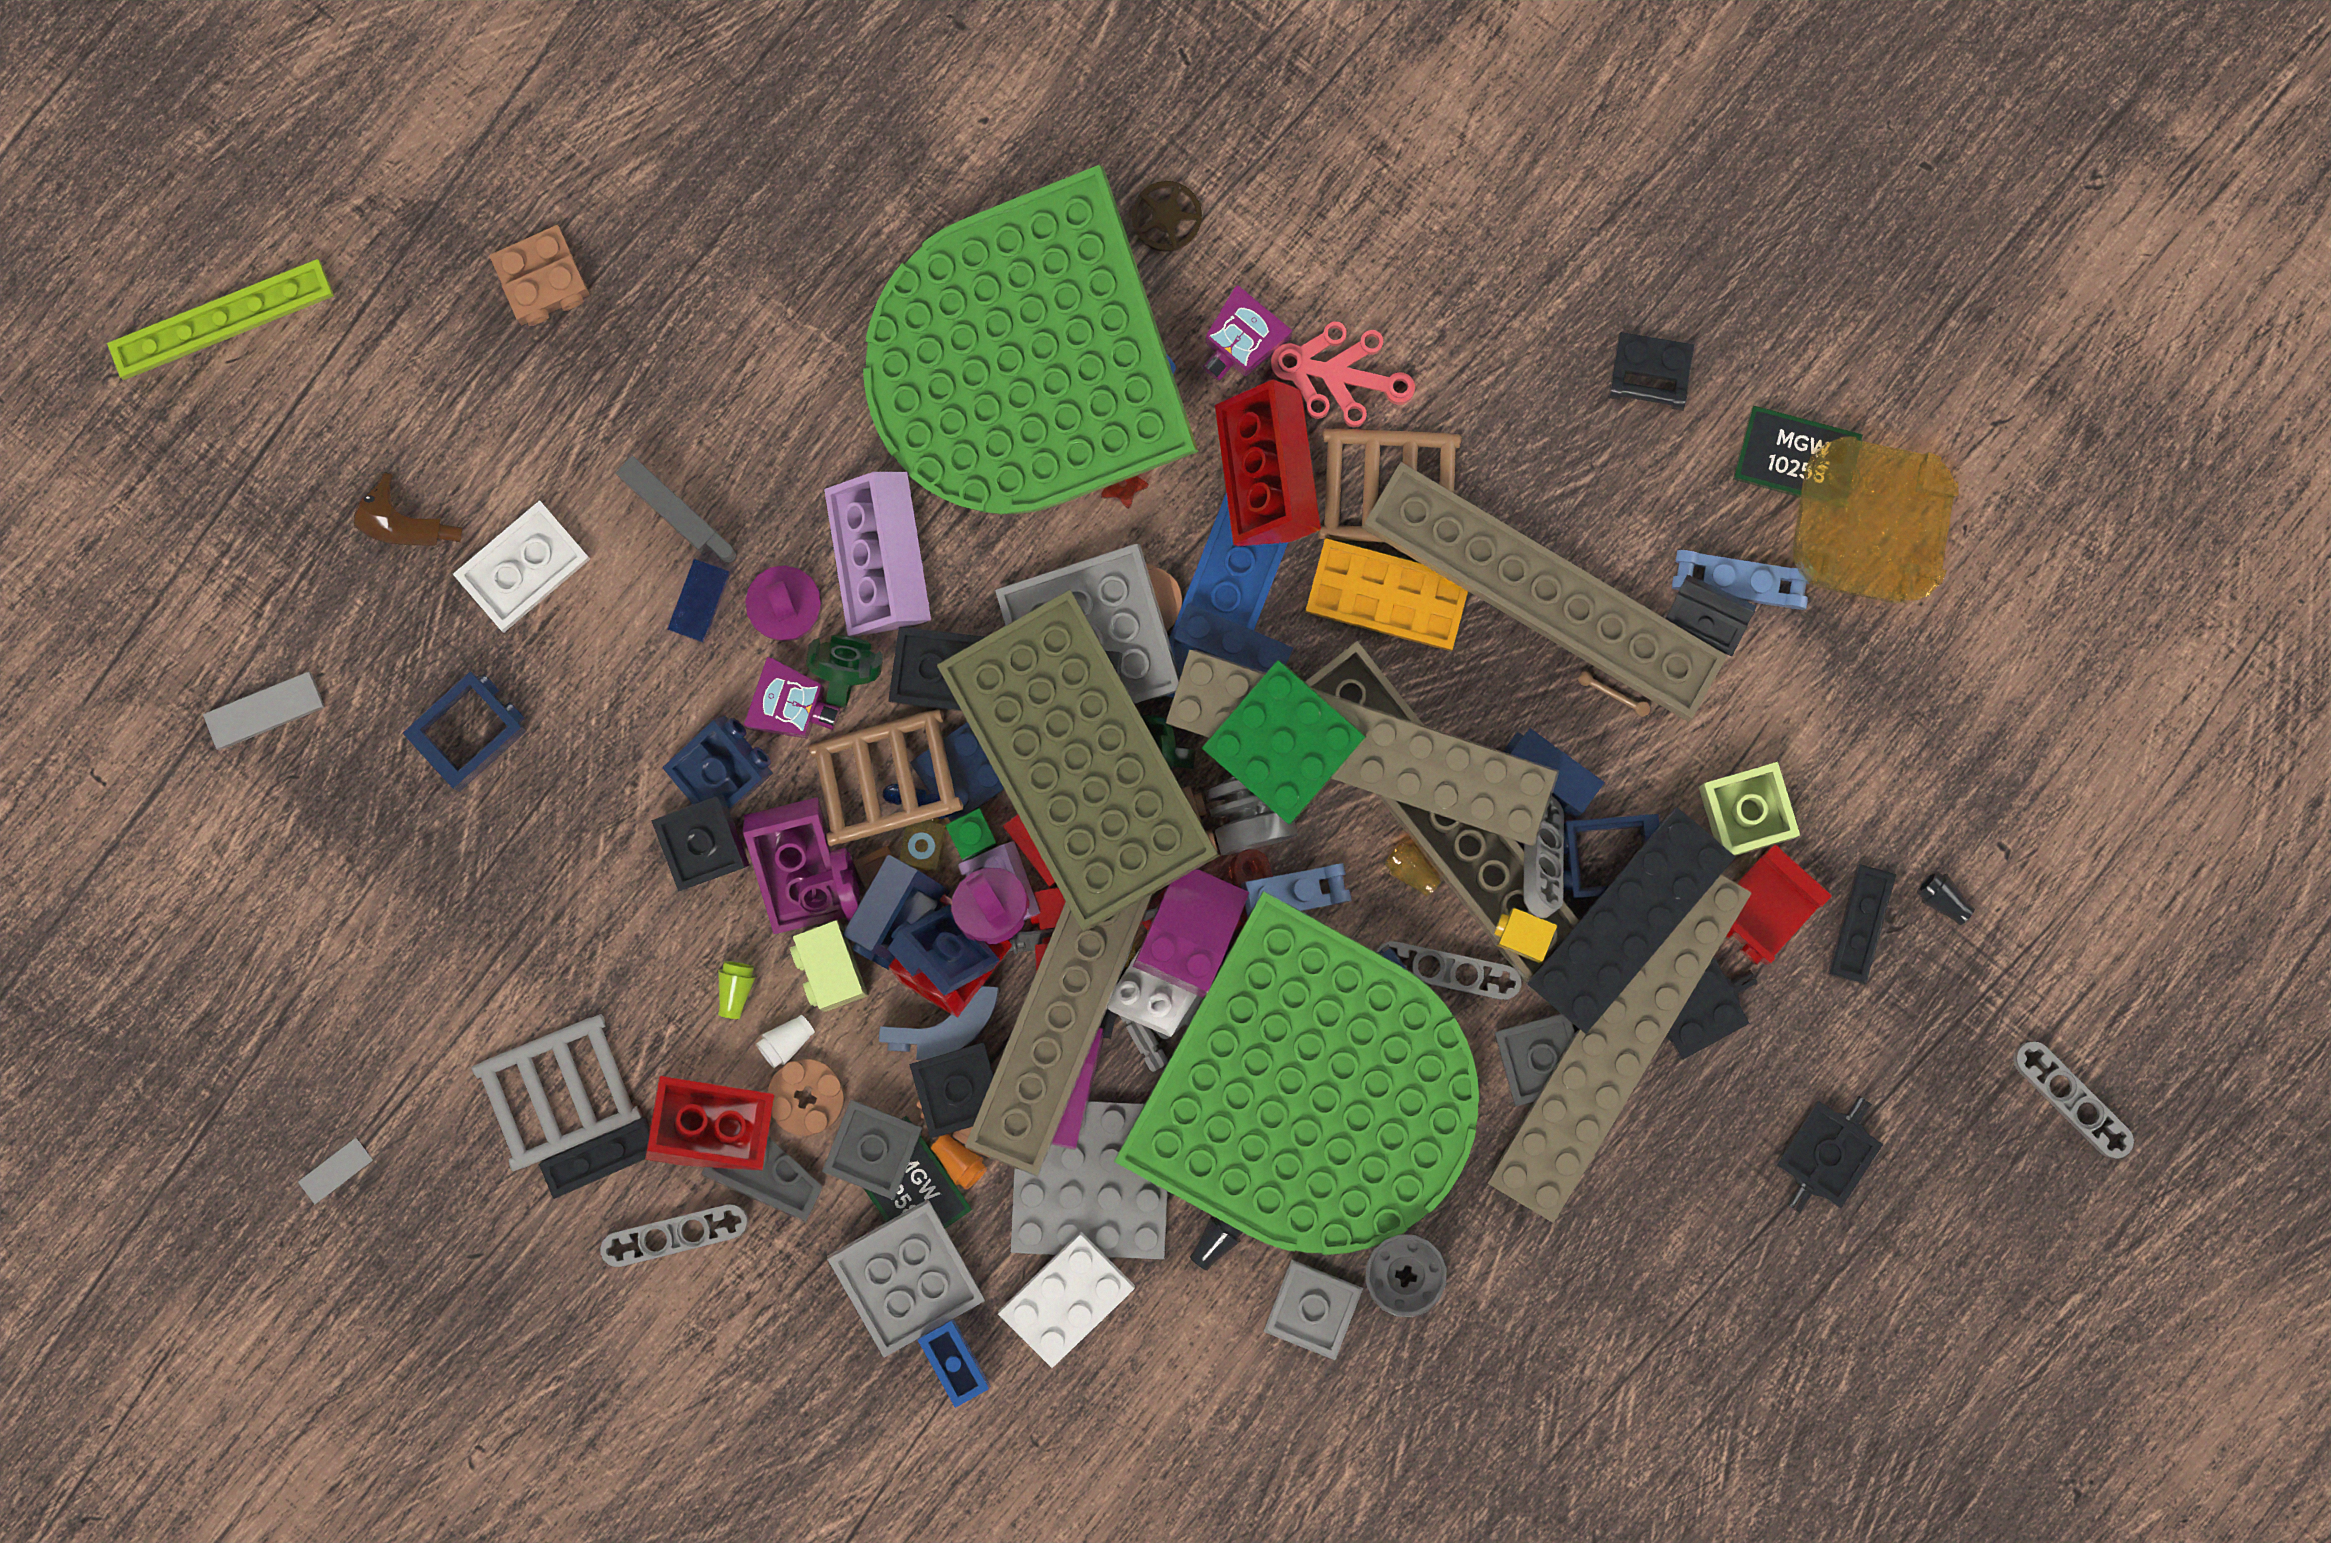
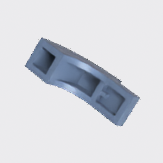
(950, 1034)

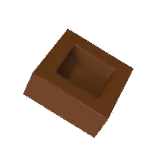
(870, 865)

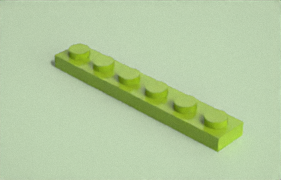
(220, 319)

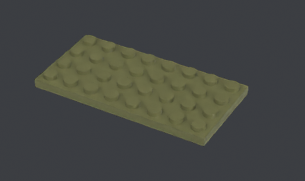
(1077, 761)

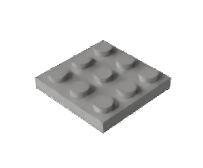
(905, 1278)

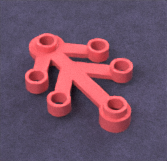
(1336, 373)

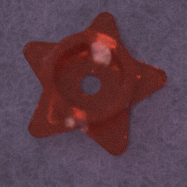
(1126, 493)

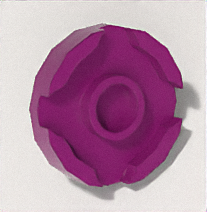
(783, 603)
(839, 885)
(990, 905)

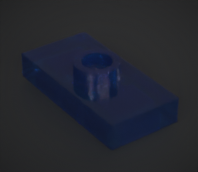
(699, 601)

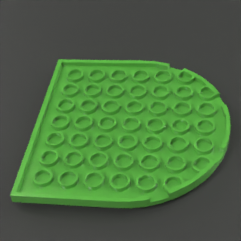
(1024, 356)
(1311, 1093)

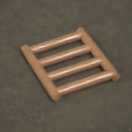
(1372, 440)
(912, 812)

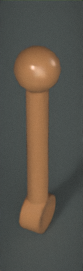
(1641, 709)

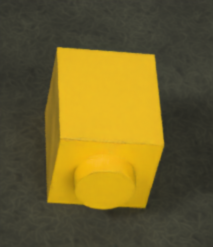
(1524, 934)

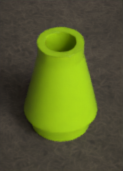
(734, 987)

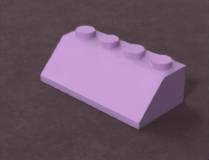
(877, 553)

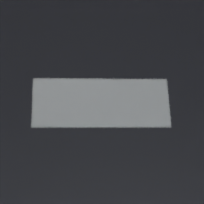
(335, 1171)

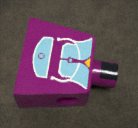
(1243, 336)
(788, 703)

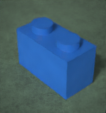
(954, 1363)

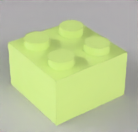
(1749, 809)
(829, 967)

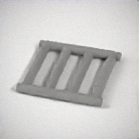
(522, 1057)

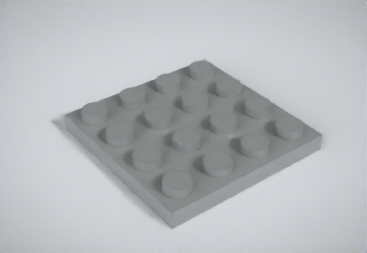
(1121, 610)
(1090, 1194)

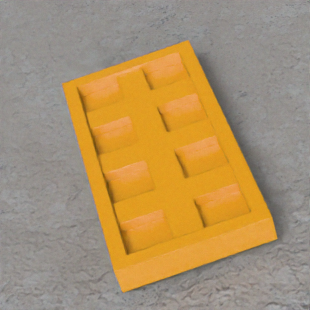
(1386, 595)

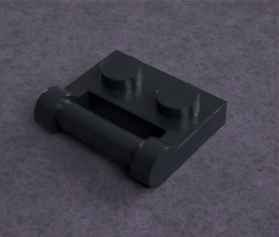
(1651, 359)

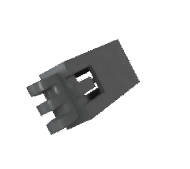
(674, 510)

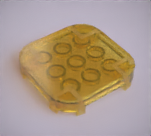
(1874, 521)

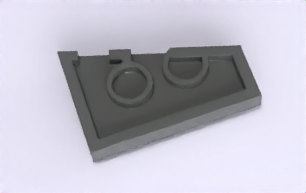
(779, 1185)

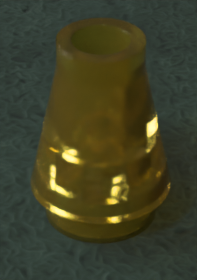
(1411, 868)

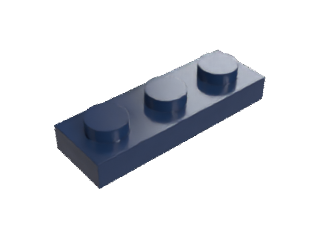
(1229, 640)

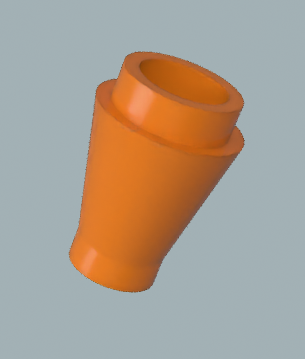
(960, 1163)

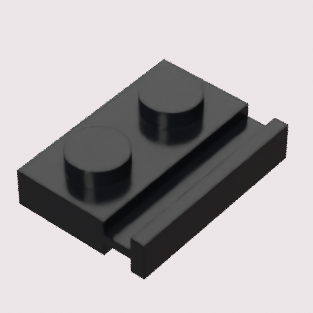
(1711, 614)

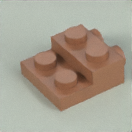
(539, 276)

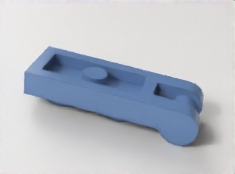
(1301, 888)

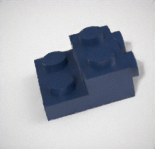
(719, 764)
(941, 951)

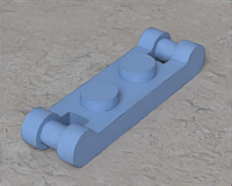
(1744, 579)

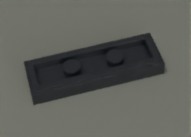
(1862, 924)
(596, 1158)

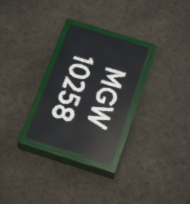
(1779, 449)
(923, 1181)

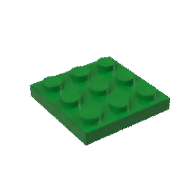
(1284, 742)

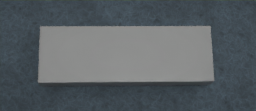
(263, 711)

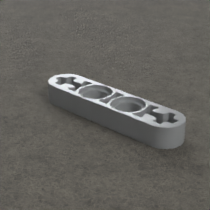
(1541, 891)
(1449, 965)
(2069, 1104)
(674, 1232)

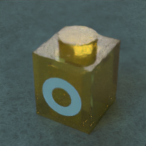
(923, 845)

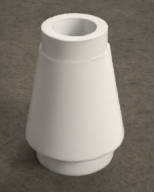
(785, 1040)

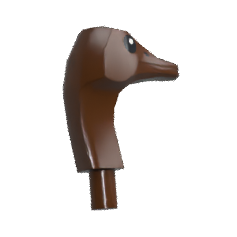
(380, 521)

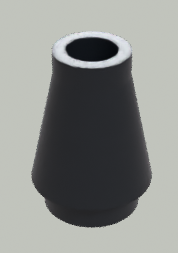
(1943, 896)
(1214, 1243)

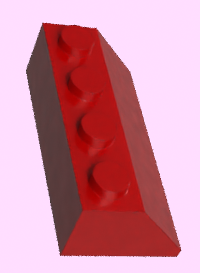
(1267, 465)

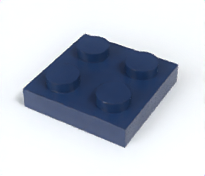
(969, 770)

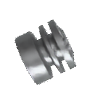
(1251, 820)
(1393, 1256)

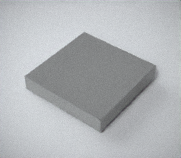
(1313, 1309)

